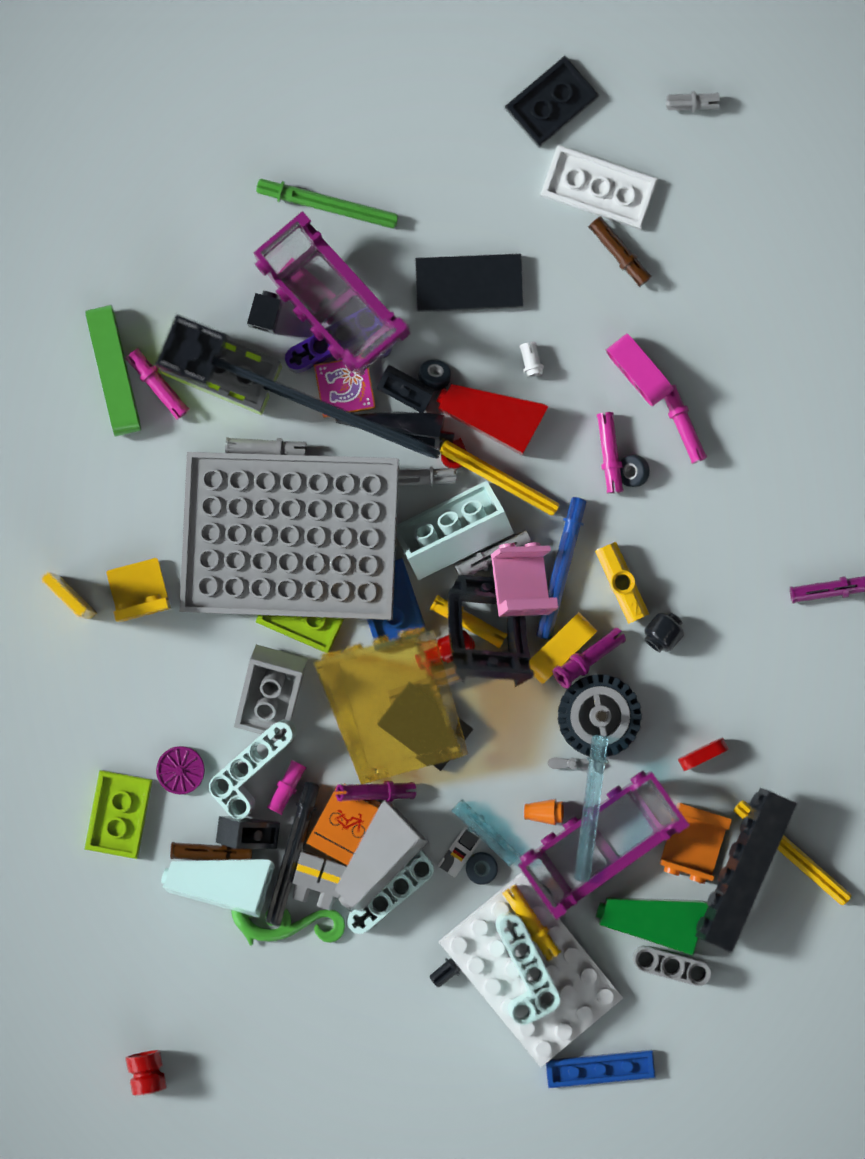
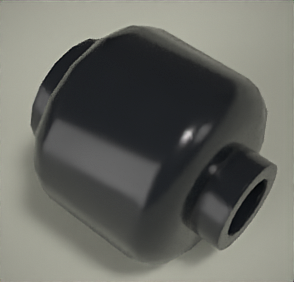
(663, 632)

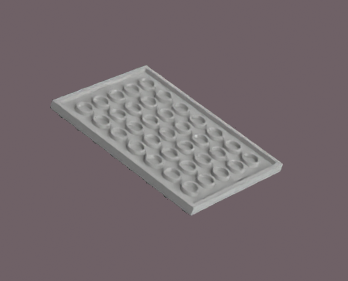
(289, 535)

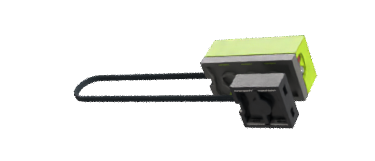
(244, 377)

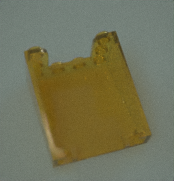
(393, 704)

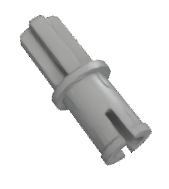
(692, 101)

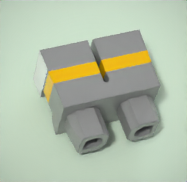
(307, 877)

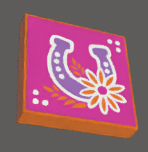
(343, 388)

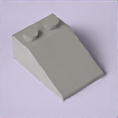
(269, 690)

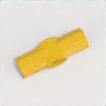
(613, 566)

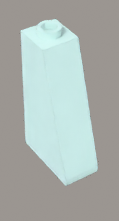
(223, 883)

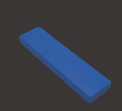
(600, 1068)

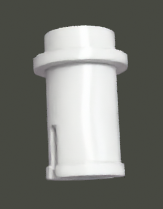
(531, 360)

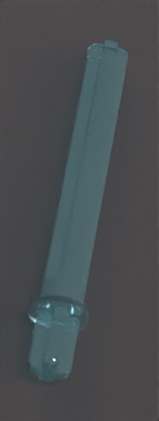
(591, 807)

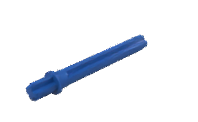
(562, 563)

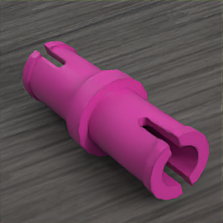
(286, 787)

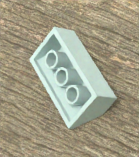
(453, 530)

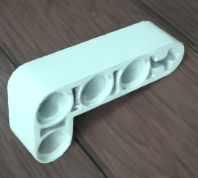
(255, 763)
(393, 897)
(523, 965)

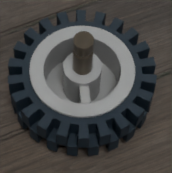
(599, 707)

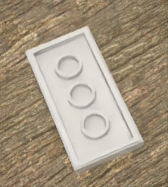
(599, 187)

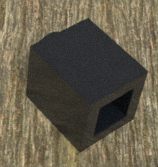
(265, 312)

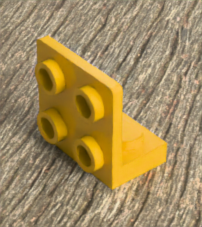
(138, 590)

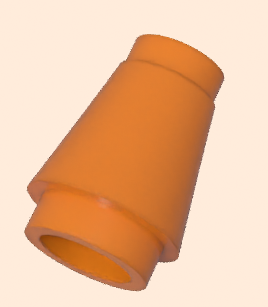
(545, 811)

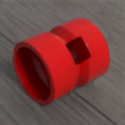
(146, 1072)

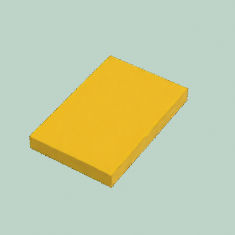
(68, 595)

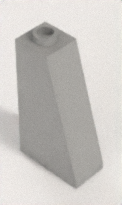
(379, 857)

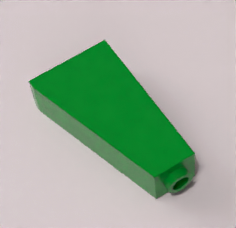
(655, 920)

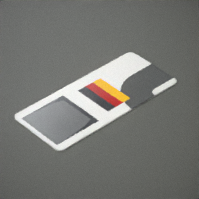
(459, 852)

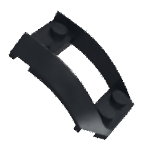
(483, 663)

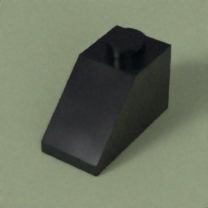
(247, 833)

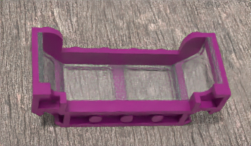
(329, 295)
(627, 828)

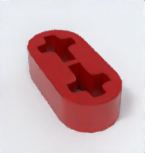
(703, 754)

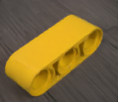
(561, 647)

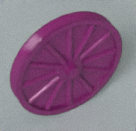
(180, 770)

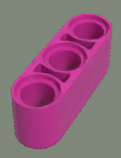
(639, 370)

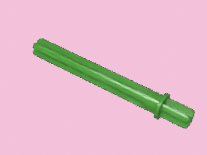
(326, 203)

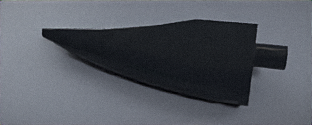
(420, 426)

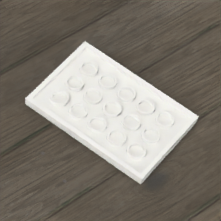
(486, 962)

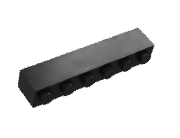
(745, 869)

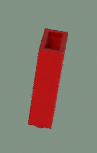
(497, 416)

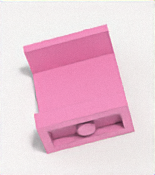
(522, 580)

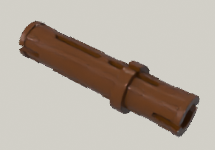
(621, 253)
(208, 852)

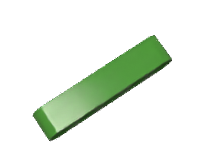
(113, 370)

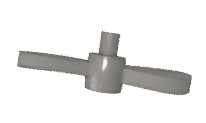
(572, 763)

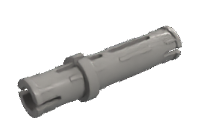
(255, 446)
(465, 567)

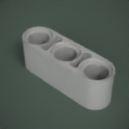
(684, 969)

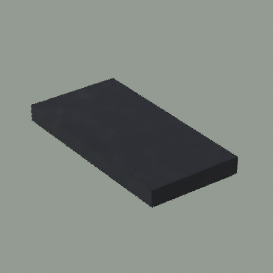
(469, 282)

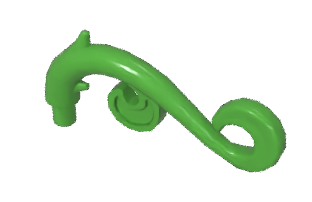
(287, 929)

